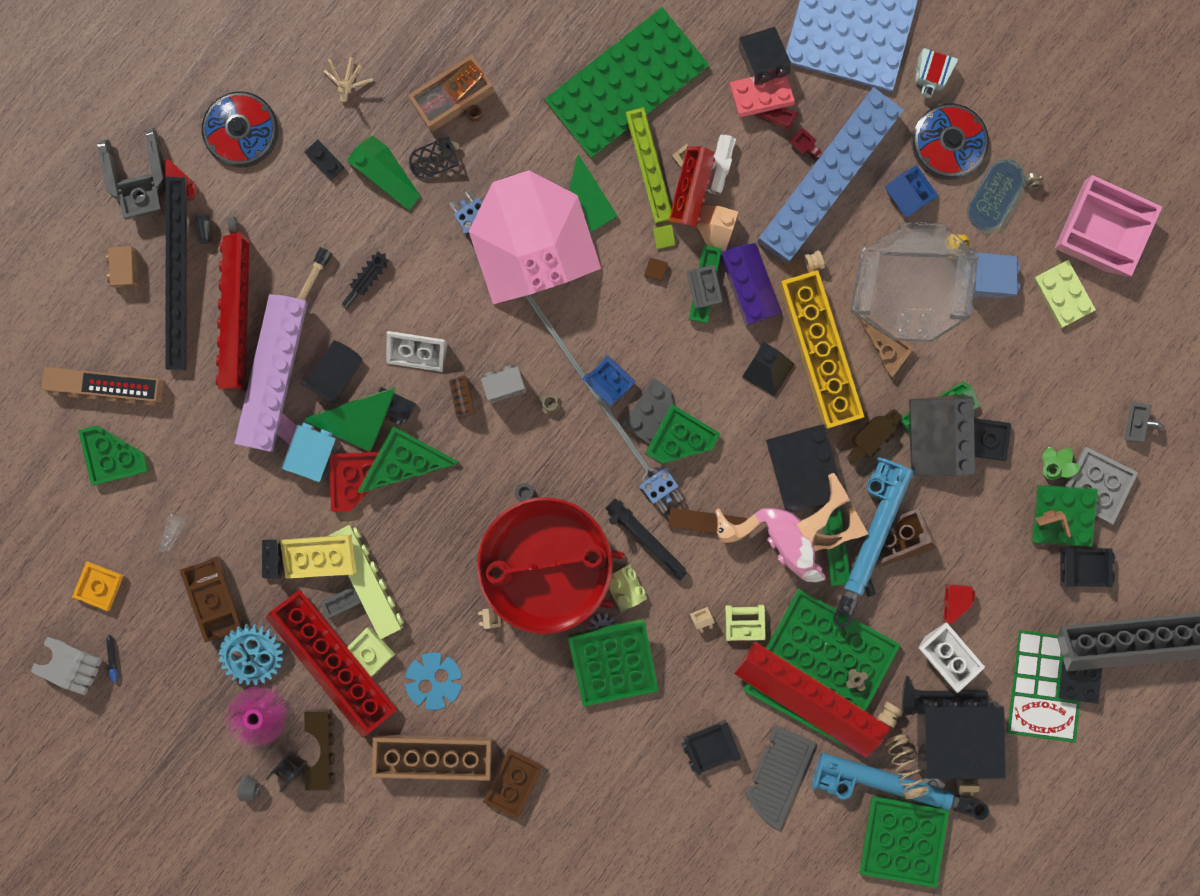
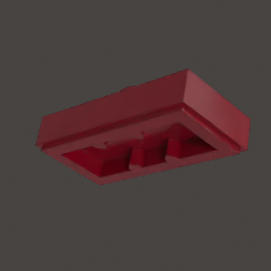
(781, 117)

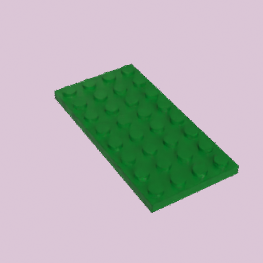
(630, 75)

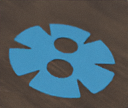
(447, 689)

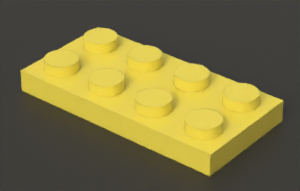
(318, 556)

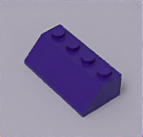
(750, 283)

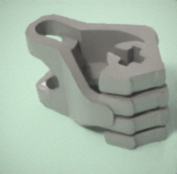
(68, 666)

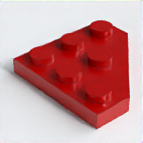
(346, 477)

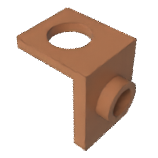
(1052, 516)

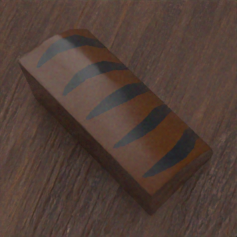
(462, 397)

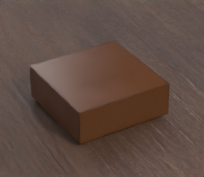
(655, 269)

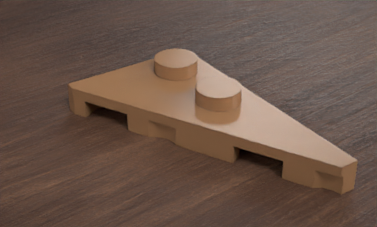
(891, 352)

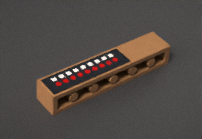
(102, 385)

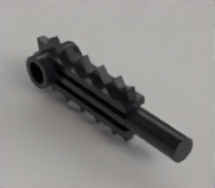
(366, 278)

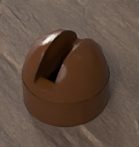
(474, 113)

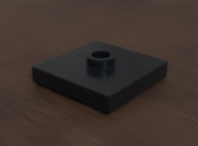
(991, 439)

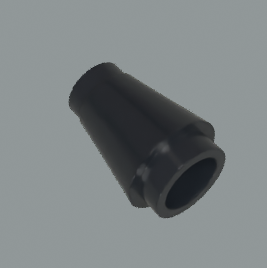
(204, 229)

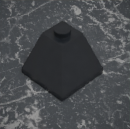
(768, 369)

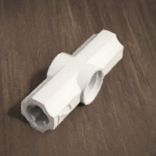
(721, 165)

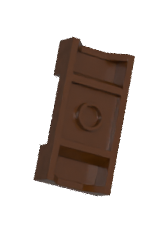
(211, 599)

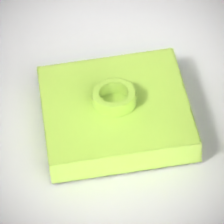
(370, 651)

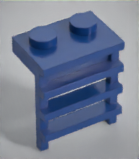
(609, 380)

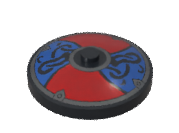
(240, 129)
(950, 141)

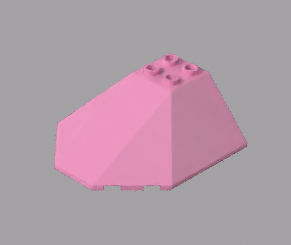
(531, 237)

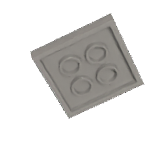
(1107, 476)

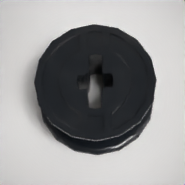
(286, 770)

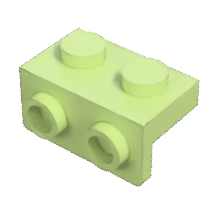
(626, 588)

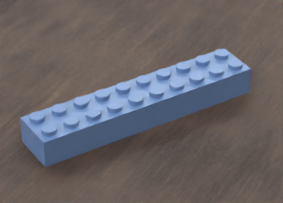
(830, 175)

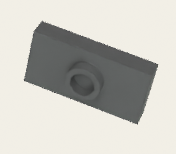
(340, 602)

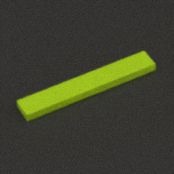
(649, 164)

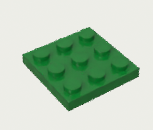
(1079, 509)

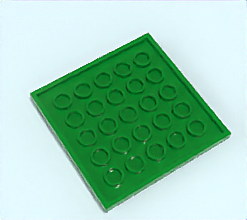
(828, 653)

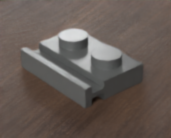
(704, 286)

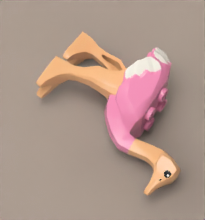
(795, 537)

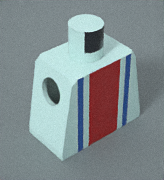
(933, 71)

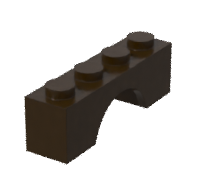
(319, 723)

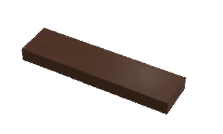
(698, 520)

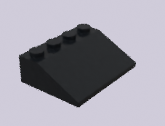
(942, 435)
(802, 467)

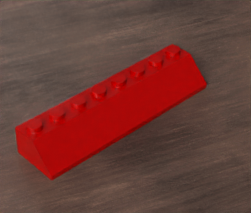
(233, 312)
(330, 663)
(811, 700)

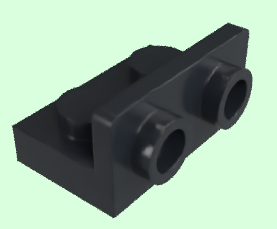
(399, 409)
(271, 559)

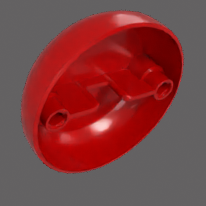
(544, 565)

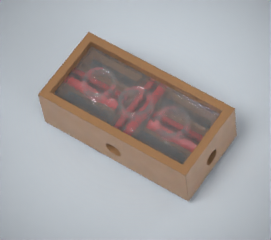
(438, 106)

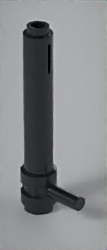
(625, 518)

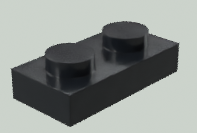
(324, 159)

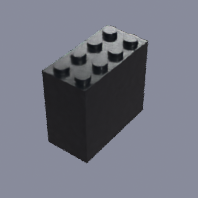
(961, 739)

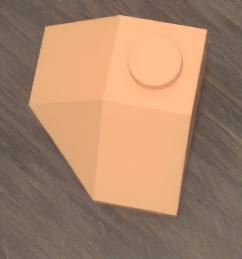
(716, 225)

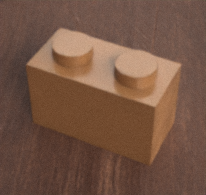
(122, 267)

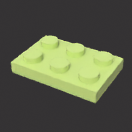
(1064, 294)

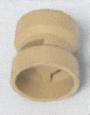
(890, 714)

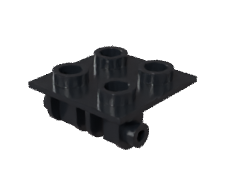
(1080, 685)

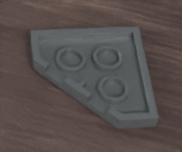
(649, 411)

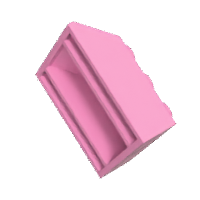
(1108, 227)

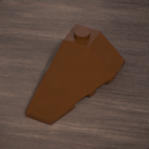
(907, 538)

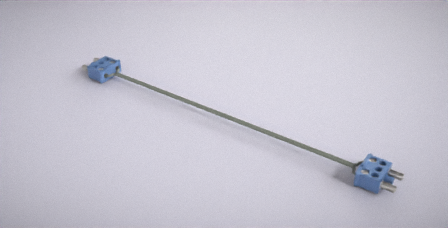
(647, 486)

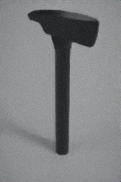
(911, 694)

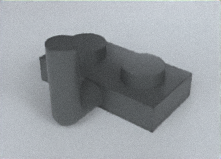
(1139, 422)

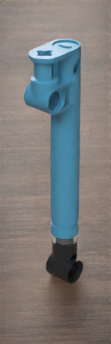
(893, 487)
(840, 771)

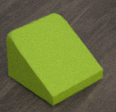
(664, 236)

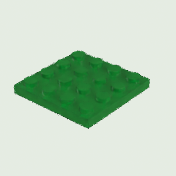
(613, 662)
(903, 841)

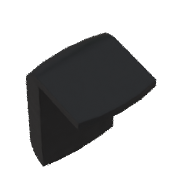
(334, 371)

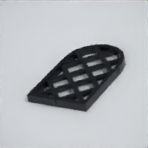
(452, 151)

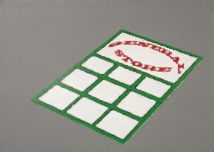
(1035, 691)

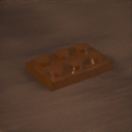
(513, 783)

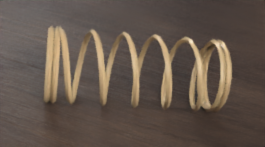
(912, 793)

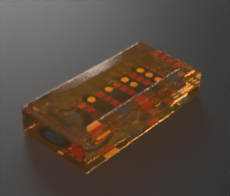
(463, 80)

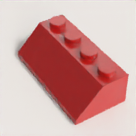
(692, 186)

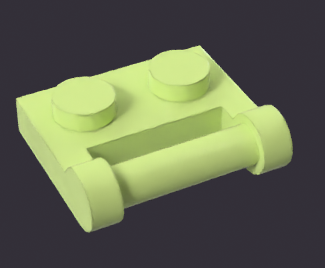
(745, 628)

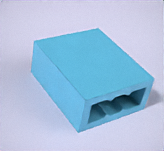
(308, 452)

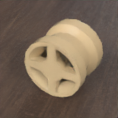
(814, 261)

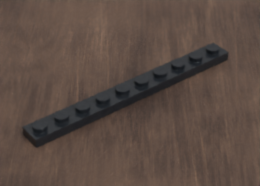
(176, 274)

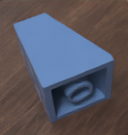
(996, 276)

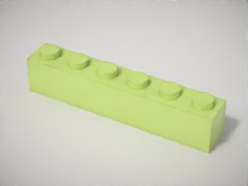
(371, 588)

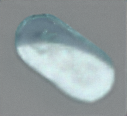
(996, 194)

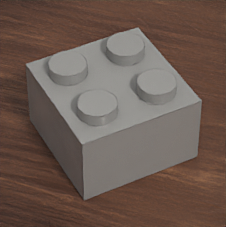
(503, 384)

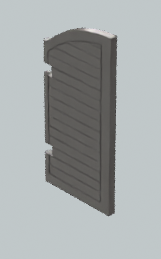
(779, 775)

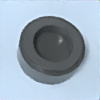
(233, 225)
(524, 492)

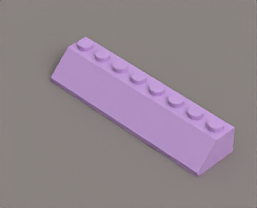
(271, 372)

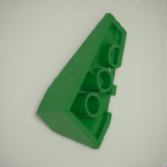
(380, 167)

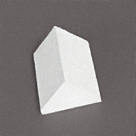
(415, 351)
(950, 657)

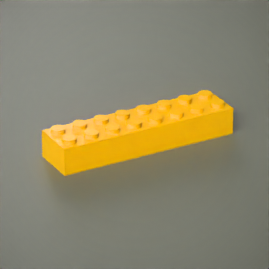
(821, 349)

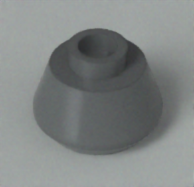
(248, 788)

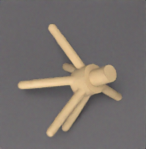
(346, 85)

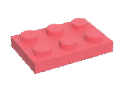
(761, 97)

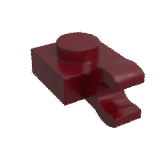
(804, 142)

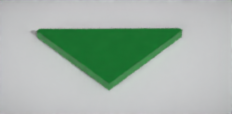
(593, 201)
(356, 420)
(403, 459)

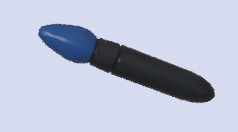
(113, 672)

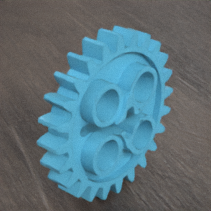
(265, 645)

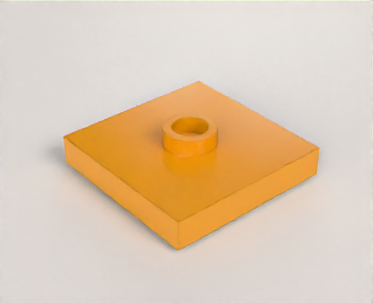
(98, 586)

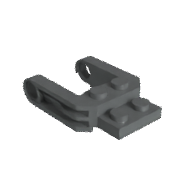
(139, 194)

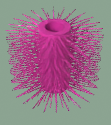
(258, 708)

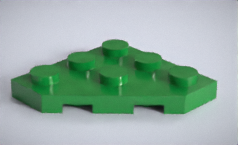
(680, 437)
(109, 456)

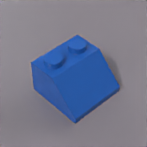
(911, 191)

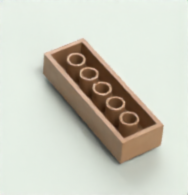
(432, 757)

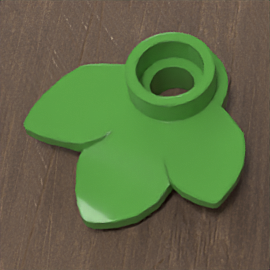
(1061, 462)

